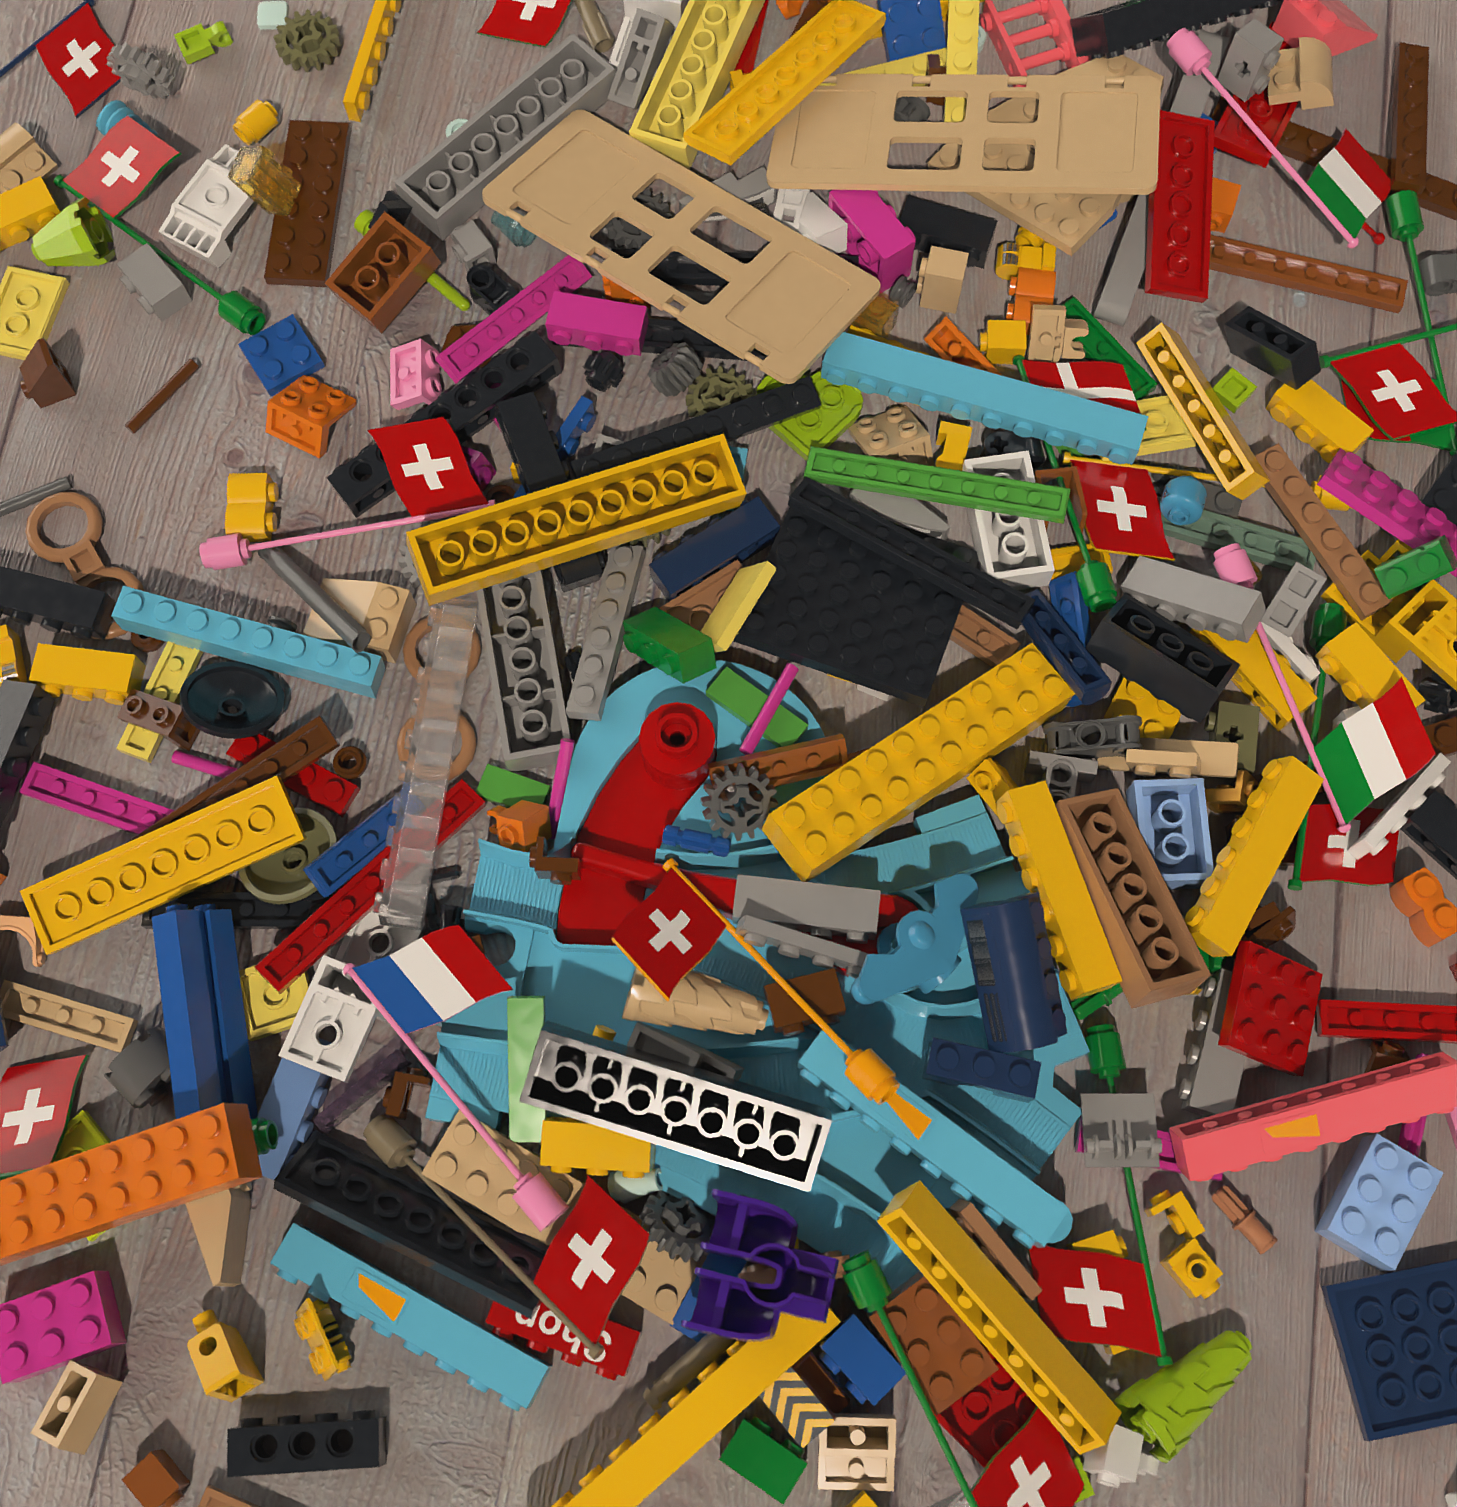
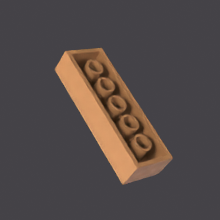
(1131, 900)

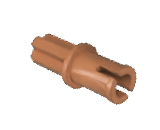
(1243, 1219)

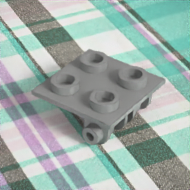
(1120, 1130)

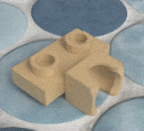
(1053, 334)

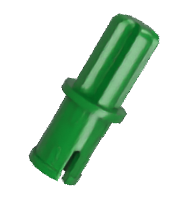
(1088, 1004)

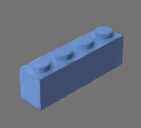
(291, 1105)

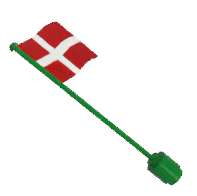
(1103, 384)

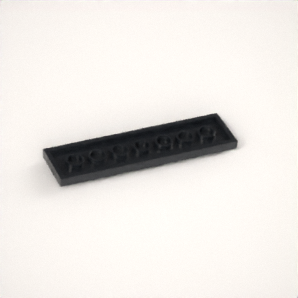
(411, 1220)

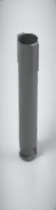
(316, 598)

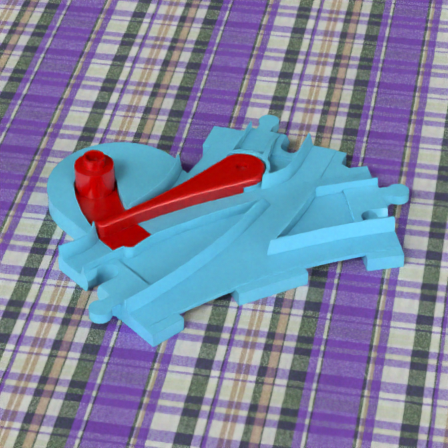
(623, 787)

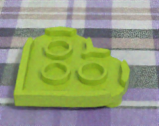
(823, 426)

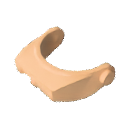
(25, 927)

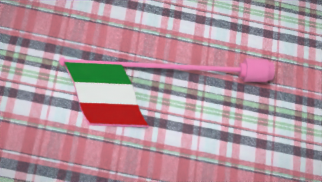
(1344, 183)
(1366, 751)

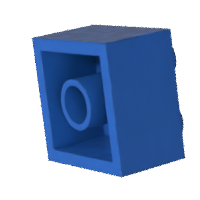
(862, 1360)

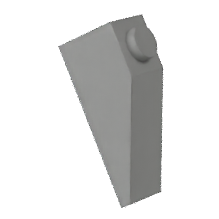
(640, 58)

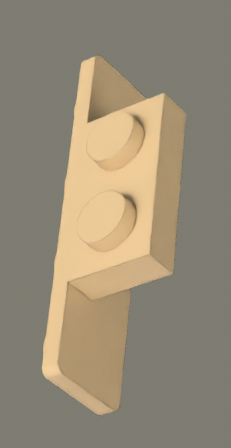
(1177, 758)

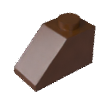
(45, 376)

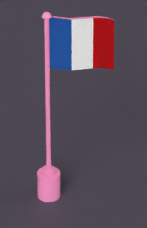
(428, 986)

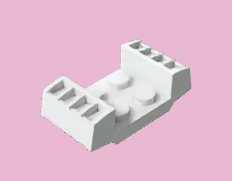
(207, 210)

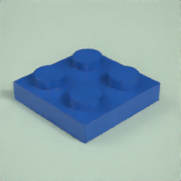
(911, 27)
(281, 355)

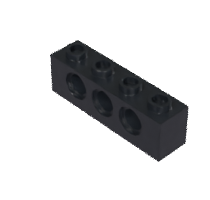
(248, 1457)

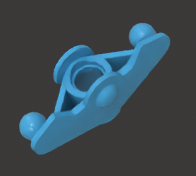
(920, 947)

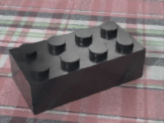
(1161, 657)

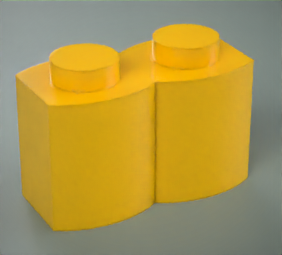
(251, 506)

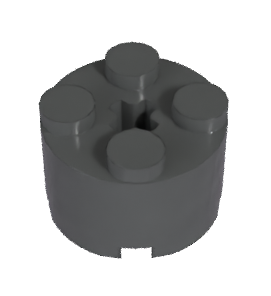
(142, 1070)

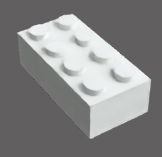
(1010, 545)

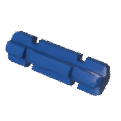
(696, 840)

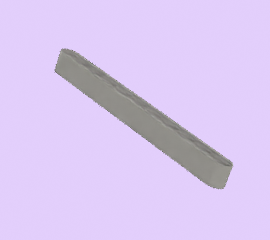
(1131, 254)

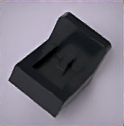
(394, 206)

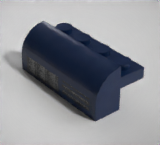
(1014, 973)

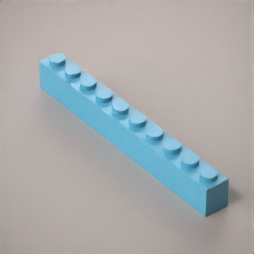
(984, 397)

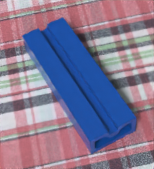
(203, 1009)

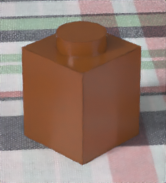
(157, 1481)

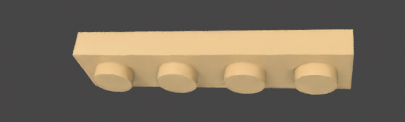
(66, 1017)

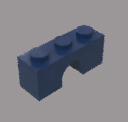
(981, 1068)

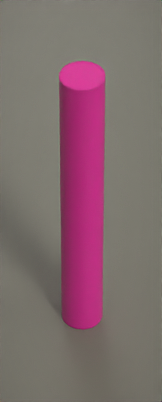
(769, 709)
(201, 764)
(559, 783)

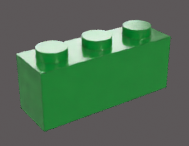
(669, 644)

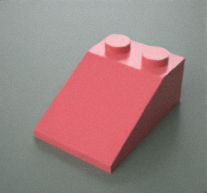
(1324, 20)

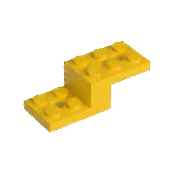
(1412, 622)

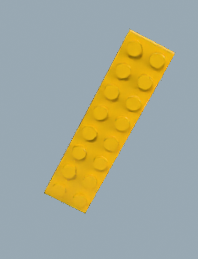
(784, 79)
(163, 865)

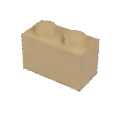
(941, 279)
(76, 1407)

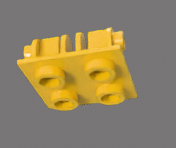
(309, 1326)

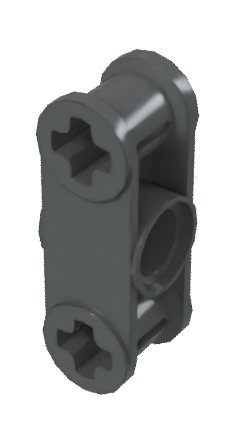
(1070, 737)

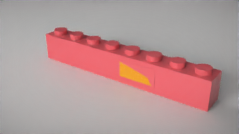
(1315, 1117)

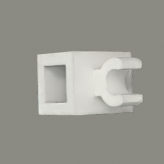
(1120, 1459)

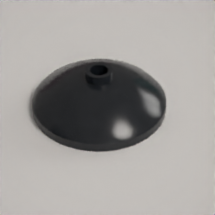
(232, 700)

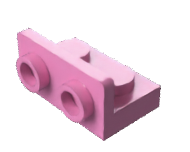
(414, 374)

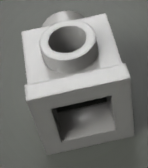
(472, 246)

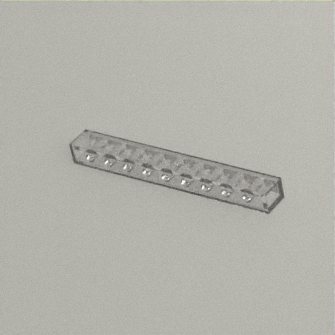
(428, 765)

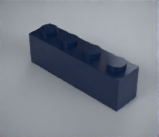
(721, 543)

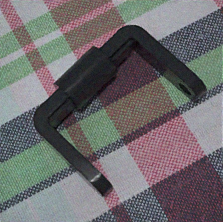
(431, 907)

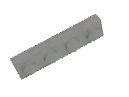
(792, 943)

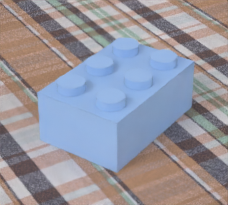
(1174, 827)
(1379, 1202)

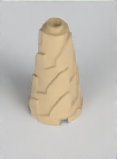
(696, 1003)

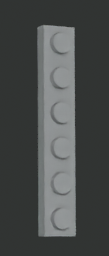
(605, 633)

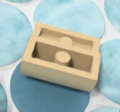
(1303, 75)
(21, 158)
(857, 1453)

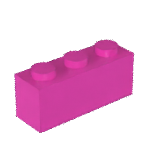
(597, 323)

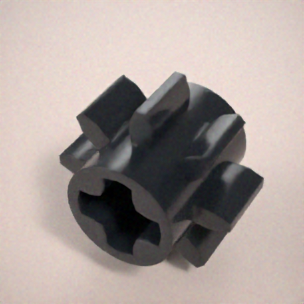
(603, 371)
(1437, 694)

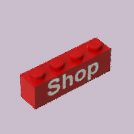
(548, 1331)

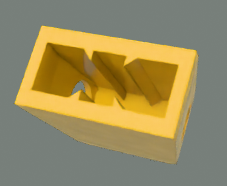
(222, 1359)

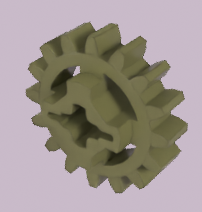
(307, 40)
(722, 391)

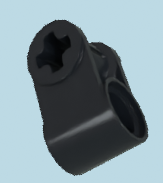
(492, 295)
(1009, 442)

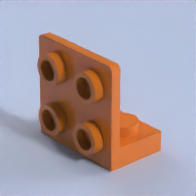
(305, 413)

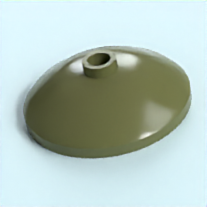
(275, 877)

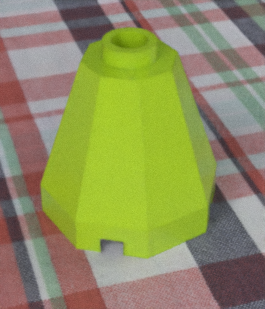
(74, 238)

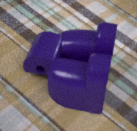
(749, 1309)

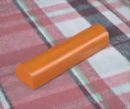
(954, 346)

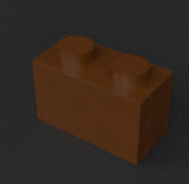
(818, 989)

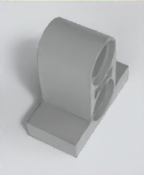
(1292, 599)
(1074, 768)

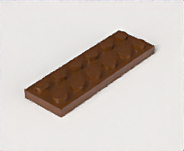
(305, 239)

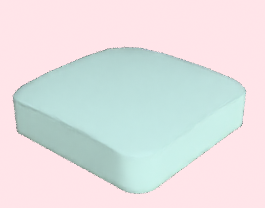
(271, 14)

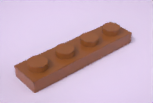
(790, 762)

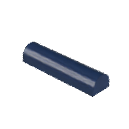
(1065, 651)

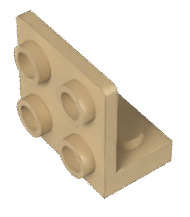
(894, 437)

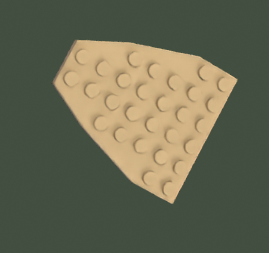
(1055, 217)

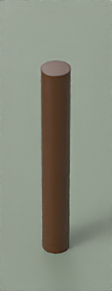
(161, 396)

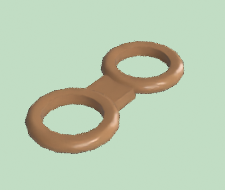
(81, 558)
(467, 732)

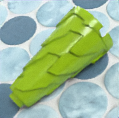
(1181, 1395)

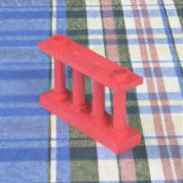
(1056, 27)

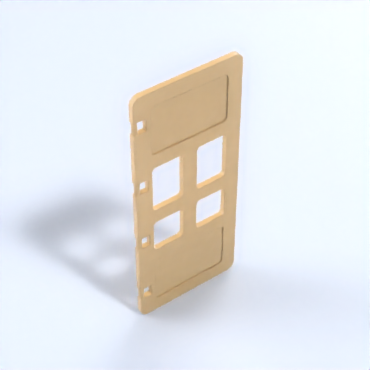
(1083, 136)
(781, 303)

